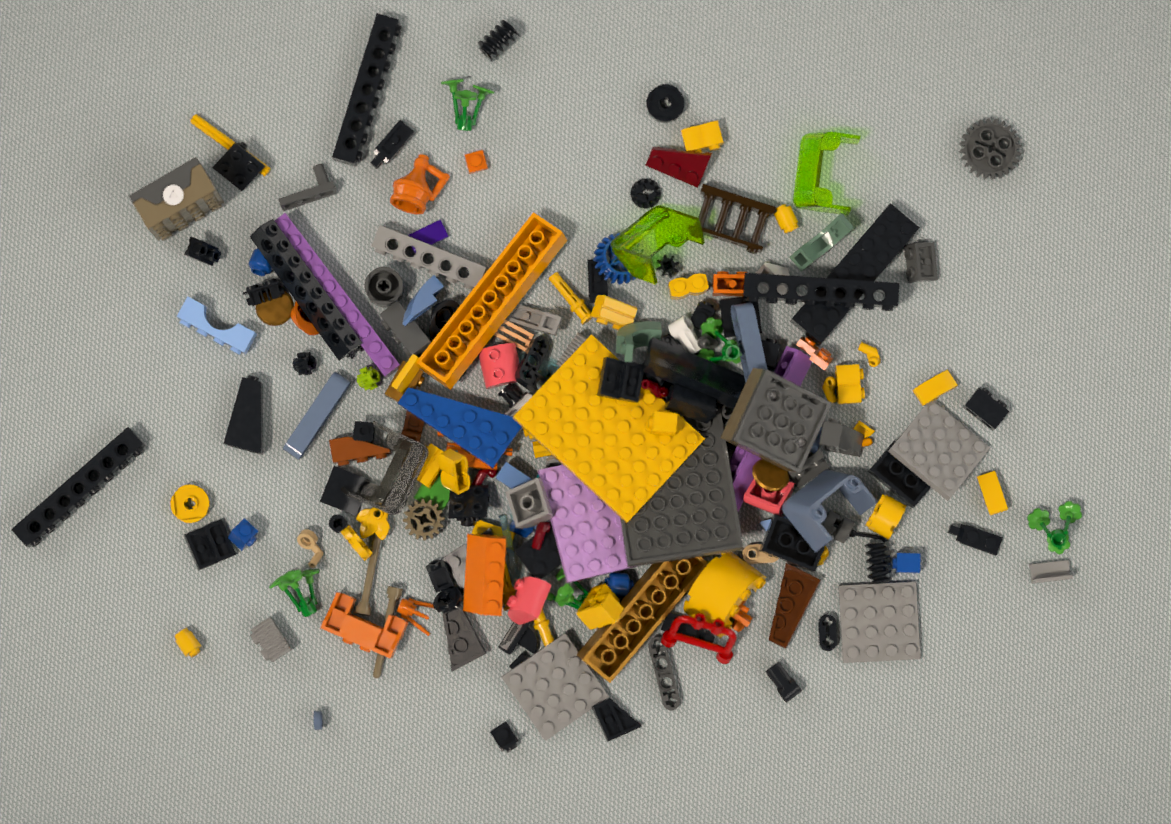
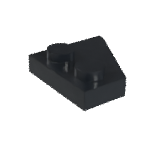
(614, 720)

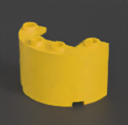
(723, 588)

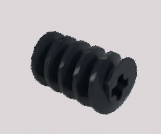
(497, 39)
(878, 562)

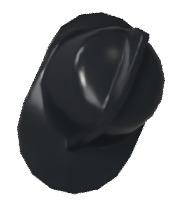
(440, 315)

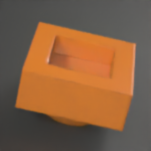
(476, 161)

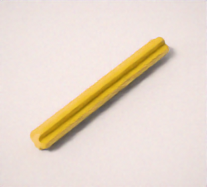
(219, 137)

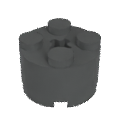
(378, 278)

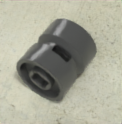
(844, 526)

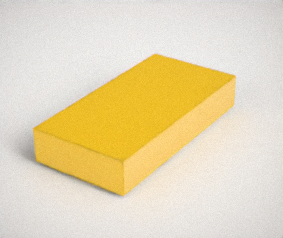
(407, 374)

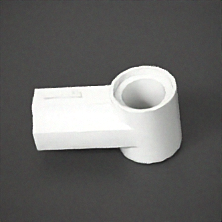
(683, 331)

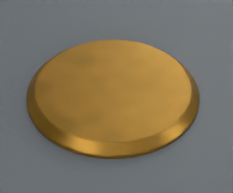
(275, 311)
(770, 476)

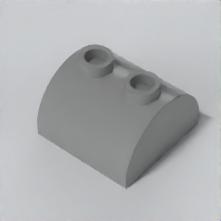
(529, 504)

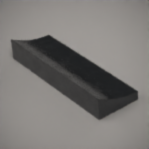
(693, 372)

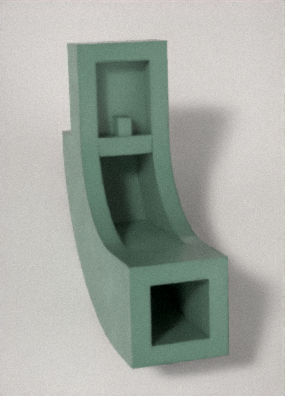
(822, 242)
(635, 336)

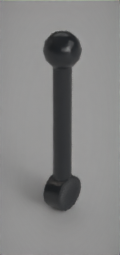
(853, 533)

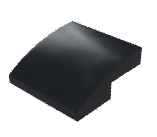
(620, 380)
(336, 498)
(209, 545)

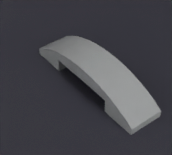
(535, 319)

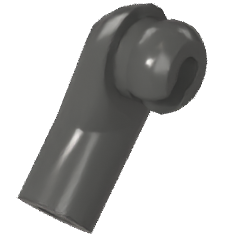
(706, 340)

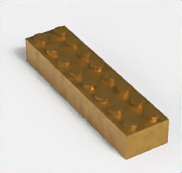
(643, 611)

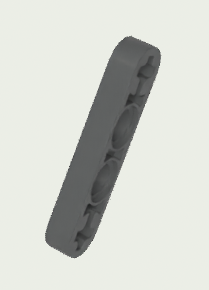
(660, 674)

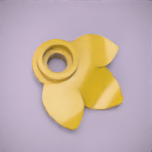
(373, 524)

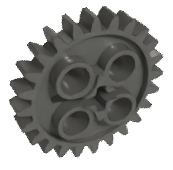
(997, 133)

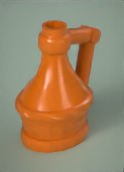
(412, 191)

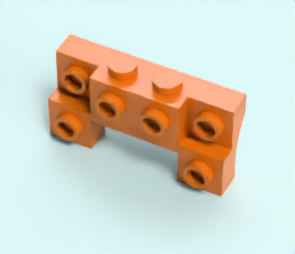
(360, 631)

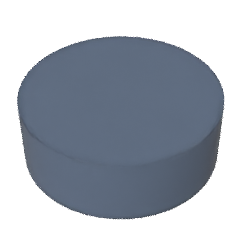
(318, 720)

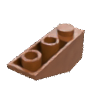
(347, 449)

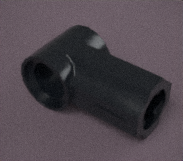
(785, 685)

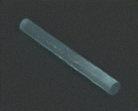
(509, 548)

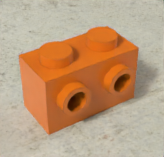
(728, 284)

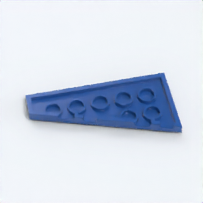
(470, 427)

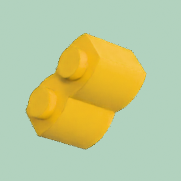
(702, 137)
(682, 287)
(848, 384)
(454, 471)

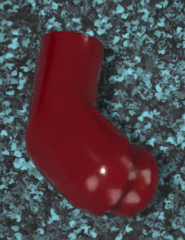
(655, 389)
(482, 474)
(541, 529)

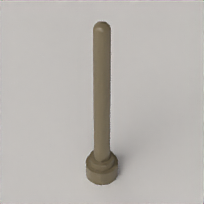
(393, 595)
(364, 607)

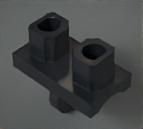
(202, 251)

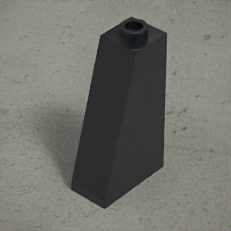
(246, 421)

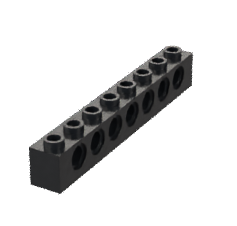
(381, 25)
(305, 289)
(889, 290)
(23, 529)

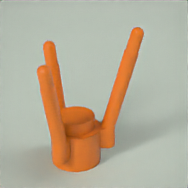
(407, 608)

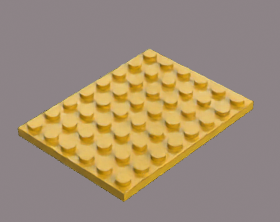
(603, 437)

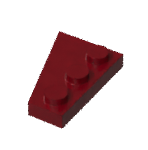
(679, 164)

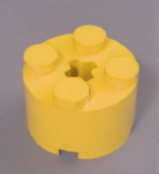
(885, 516)

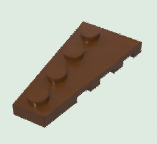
(793, 600)

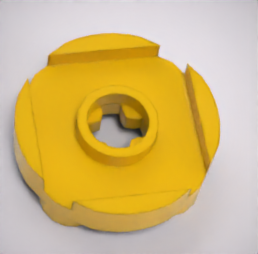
(181, 497)
(356, 542)

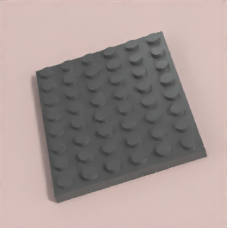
(692, 510)

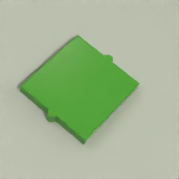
(437, 493)

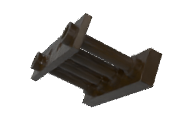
(745, 205)

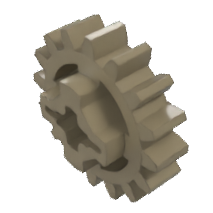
(426, 511)

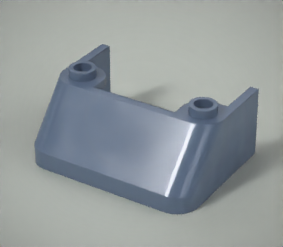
(807, 513)

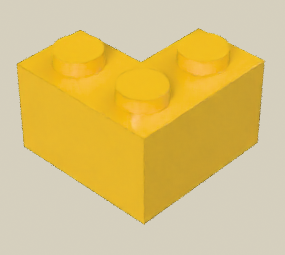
(600, 607)

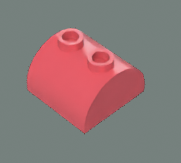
(499, 364)
(768, 500)
(528, 599)

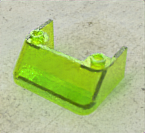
(807, 193)
(649, 235)

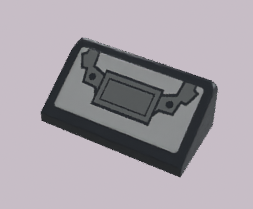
(513, 637)

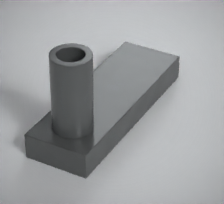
(312, 194)

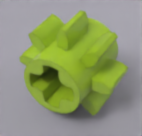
(368, 378)

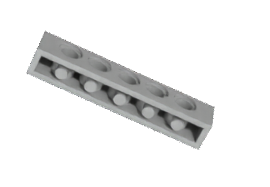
(385, 235)

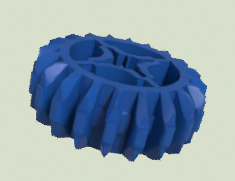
(607, 268)

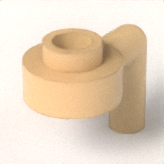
(307, 539)

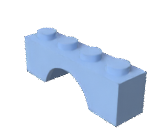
(194, 314)

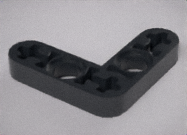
(532, 375)

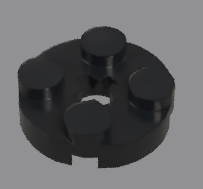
(671, 112)

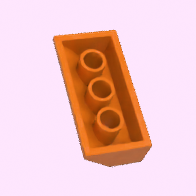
(484, 574)

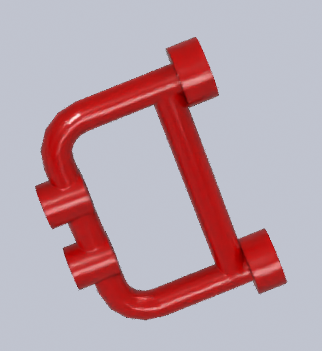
(698, 622)

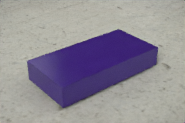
(430, 234)

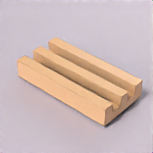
(517, 328)

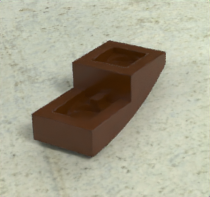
(413, 426)

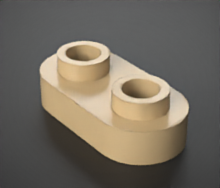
(759, 558)

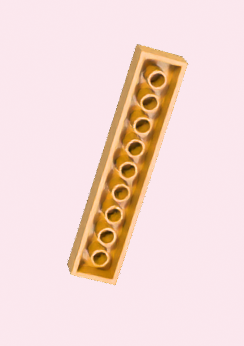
(491, 301)

